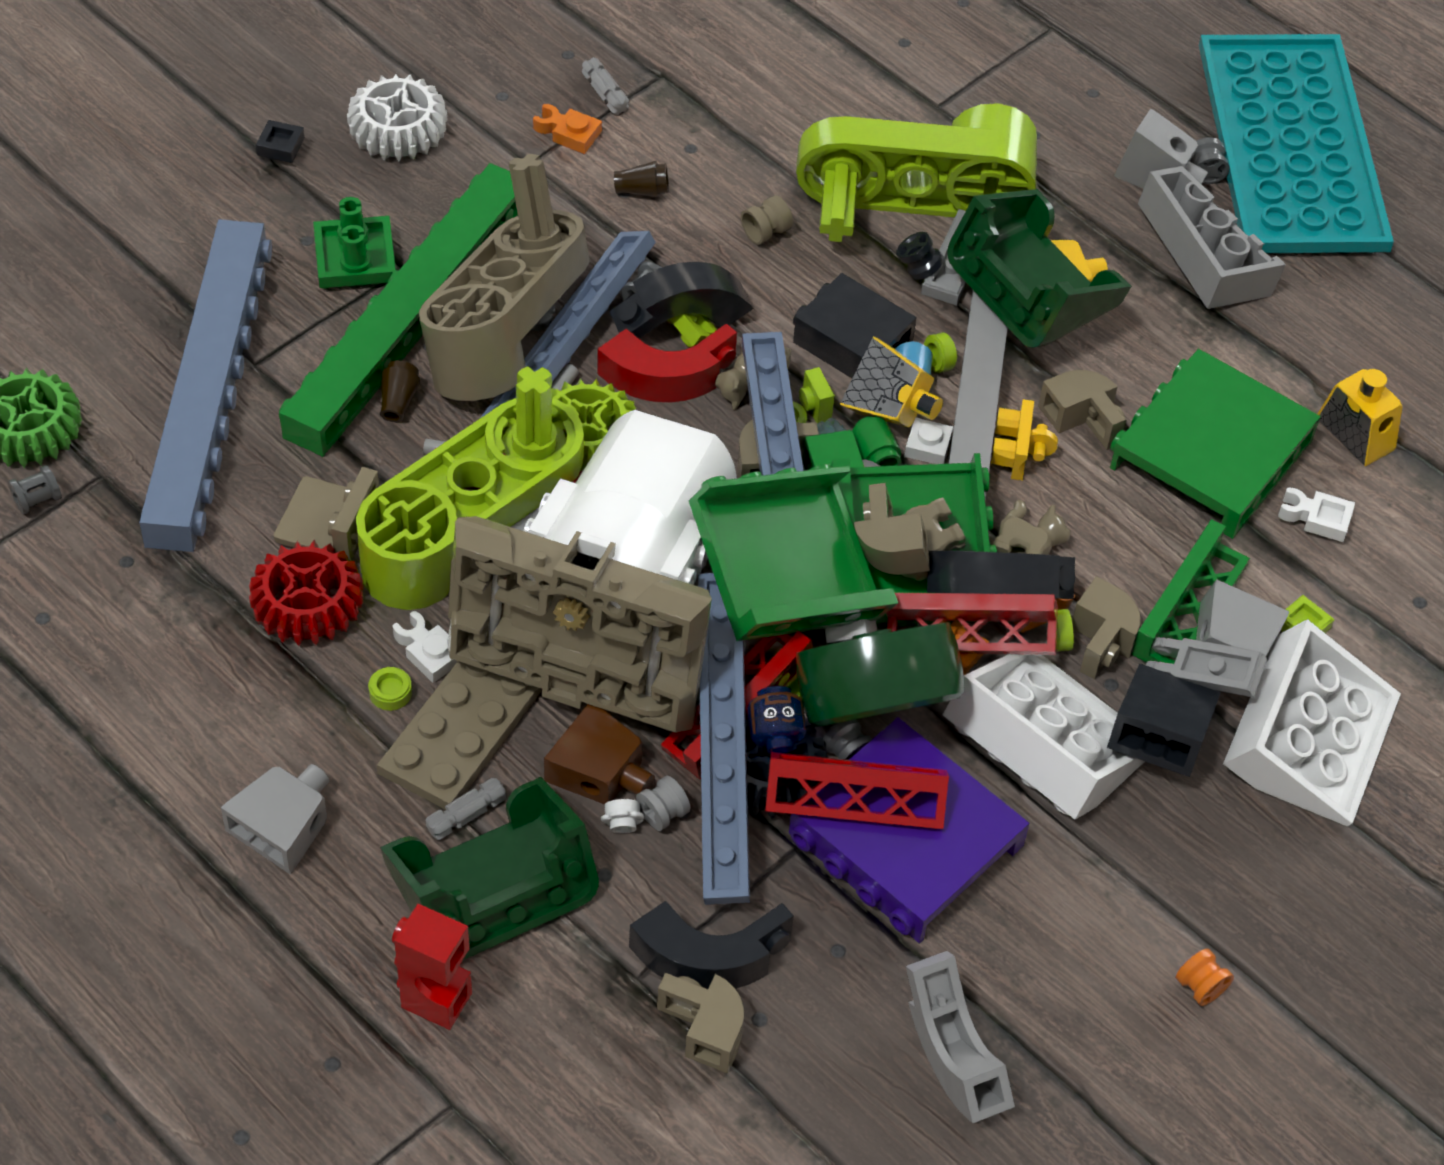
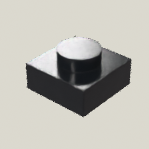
(280, 141)

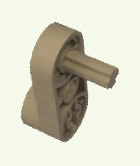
(502, 291)

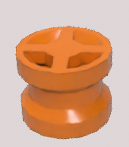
(1204, 977)

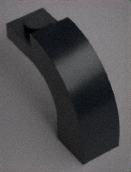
(679, 291)
(1000, 573)
(675, 948)

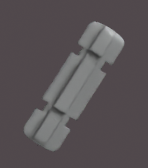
(605, 86)
(465, 808)

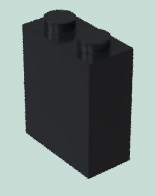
(845, 319)
(1163, 720)

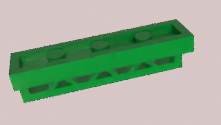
(1181, 589)

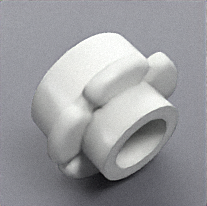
(622, 815)

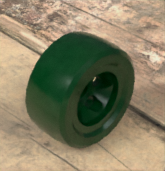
(880, 674)

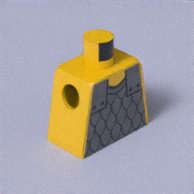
(891, 387)
(1363, 415)

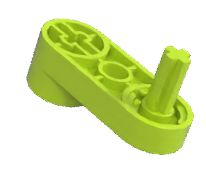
(914, 165)
(508, 453)

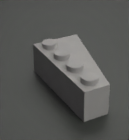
(1206, 242)

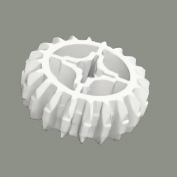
(397, 117)

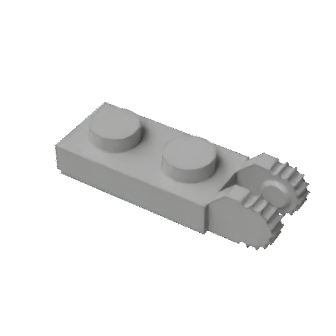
(1211, 664)

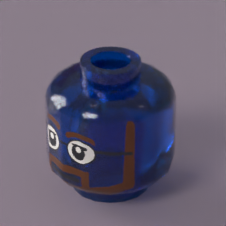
(776, 719)

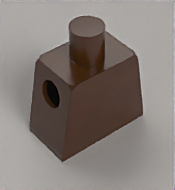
(597, 758)

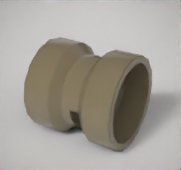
(769, 218)

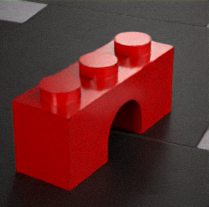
(428, 967)

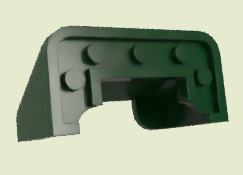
(1022, 274)
(505, 877)

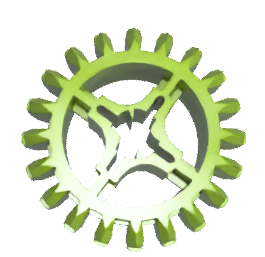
(596, 408)

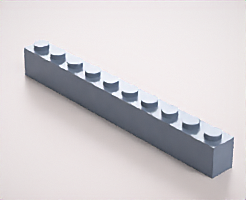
(205, 388)

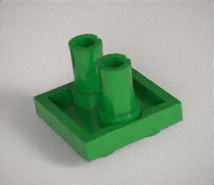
(353, 248)

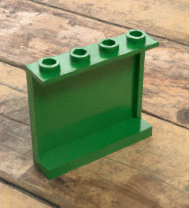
(1217, 437)
(917, 485)
(786, 552)

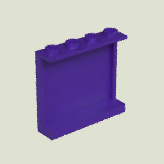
(905, 868)

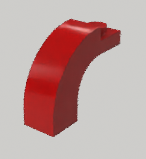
(662, 374)

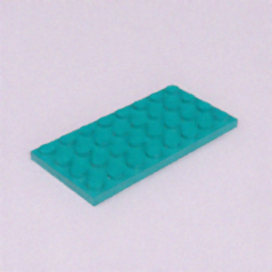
(1295, 143)

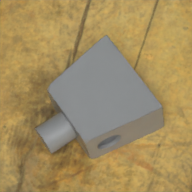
(1155, 147)
(1238, 619)
(279, 814)

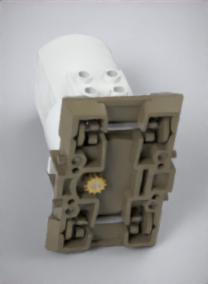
(607, 632)

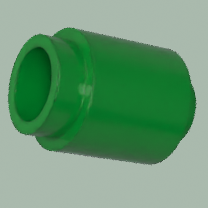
(877, 441)

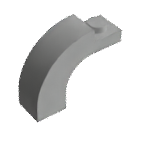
(962, 1063)

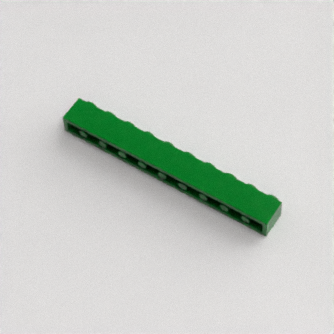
(391, 322)

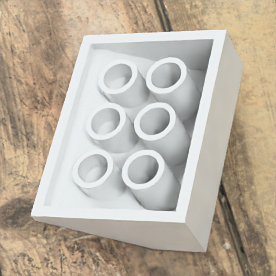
(1313, 725)
(1043, 730)

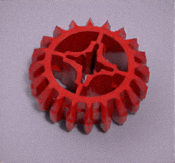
(305, 605)

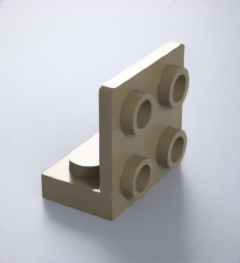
(326, 513)

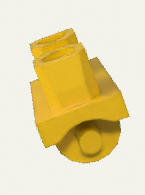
(1014, 453)

